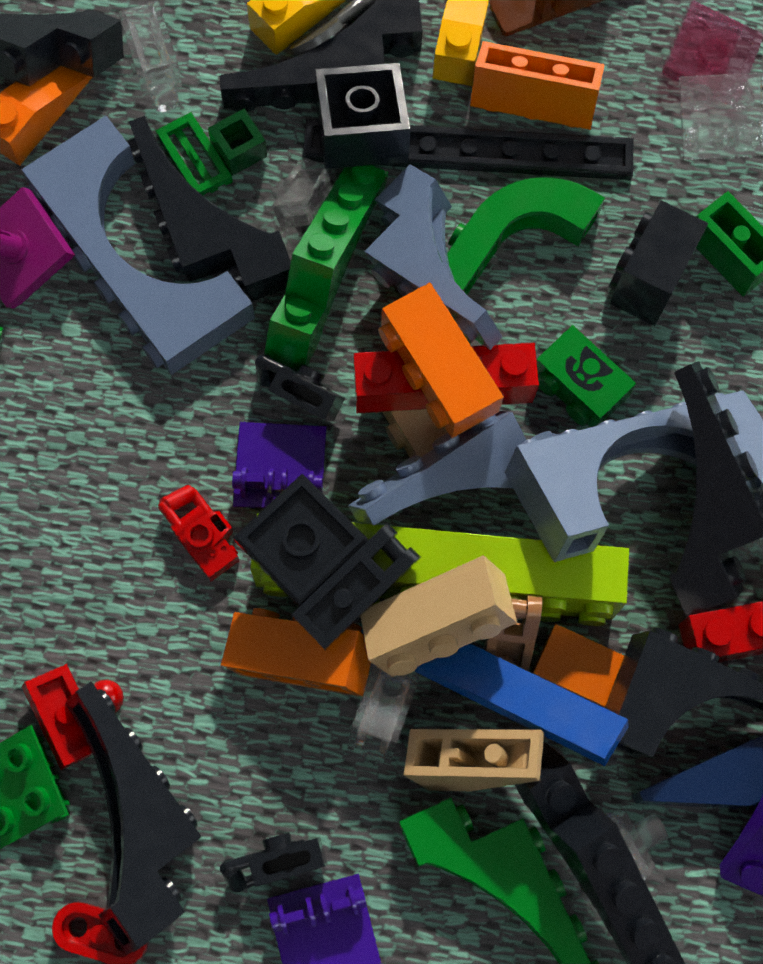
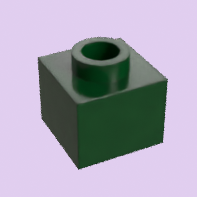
(241, 132)

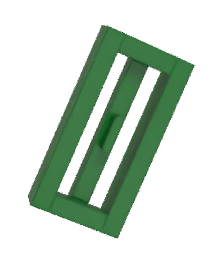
(175, 127)

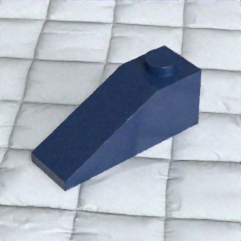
(721, 782)

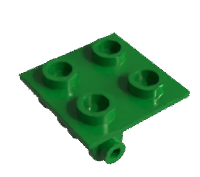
(27, 787)

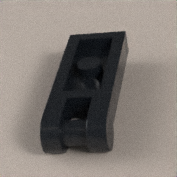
(354, 587)

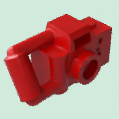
(198, 533)

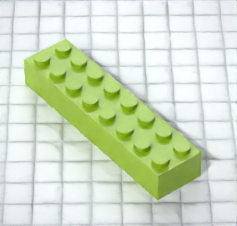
(582, 586)

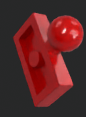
(48, 698)

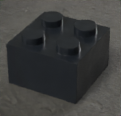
(362, 115)
(655, 261)

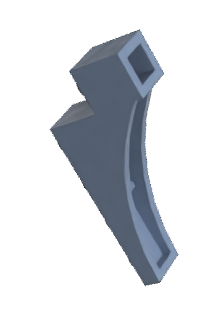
(415, 251)
(458, 463)

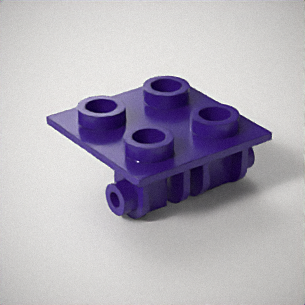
(273, 458)
(324, 924)

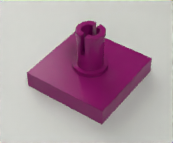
(29, 248)

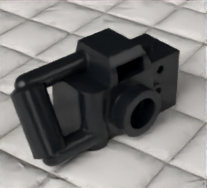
(299, 387)
(277, 861)

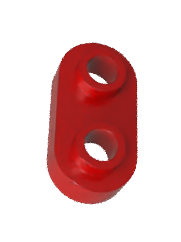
(96, 942)

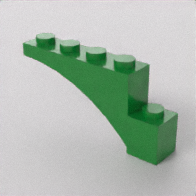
(320, 265)
(505, 867)

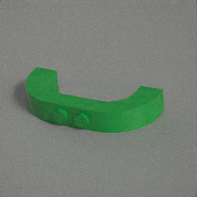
(525, 204)

